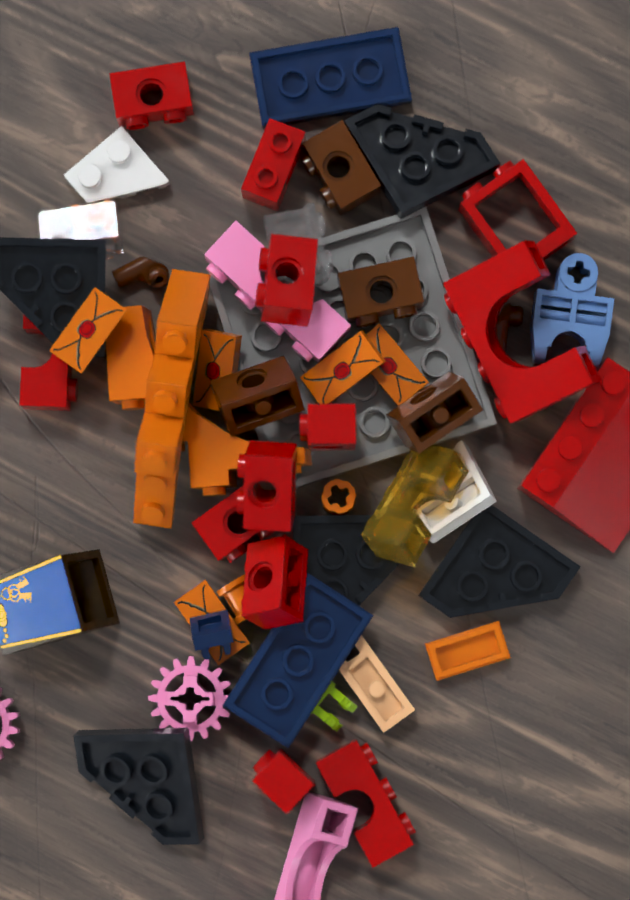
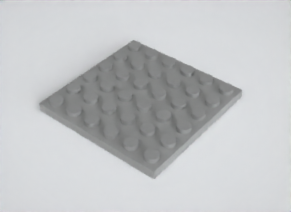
(428, 339)

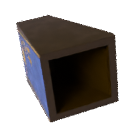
(54, 601)

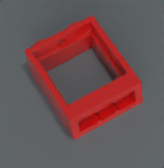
(503, 176)

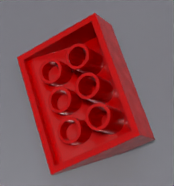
(587, 462)

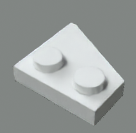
(115, 170)
(468, 502)

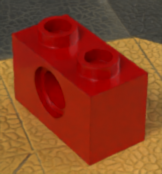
(131, 86)
(273, 164)
(291, 258)
(329, 427)
(275, 464)
(215, 531)
(274, 582)
(282, 779)

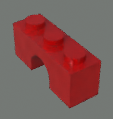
(47, 385)
(385, 831)

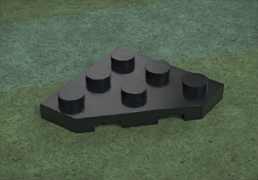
(419, 157)
(51, 278)
(341, 555)
(497, 568)
(147, 777)

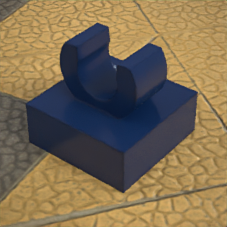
(212, 631)

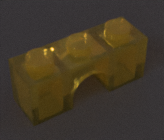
(395, 528)

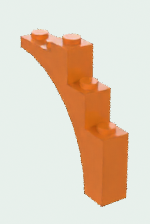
(168, 397)
(210, 448)

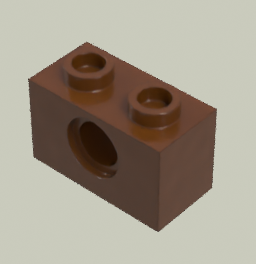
(333, 146)
(397, 275)
(257, 395)
(434, 412)

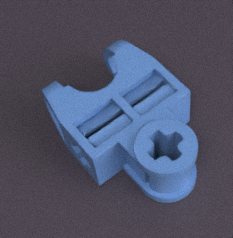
(571, 311)

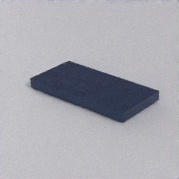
(330, 77)
(298, 663)

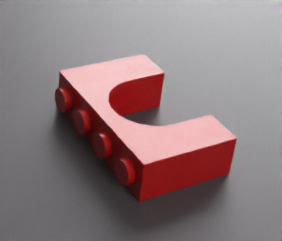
(477, 300)

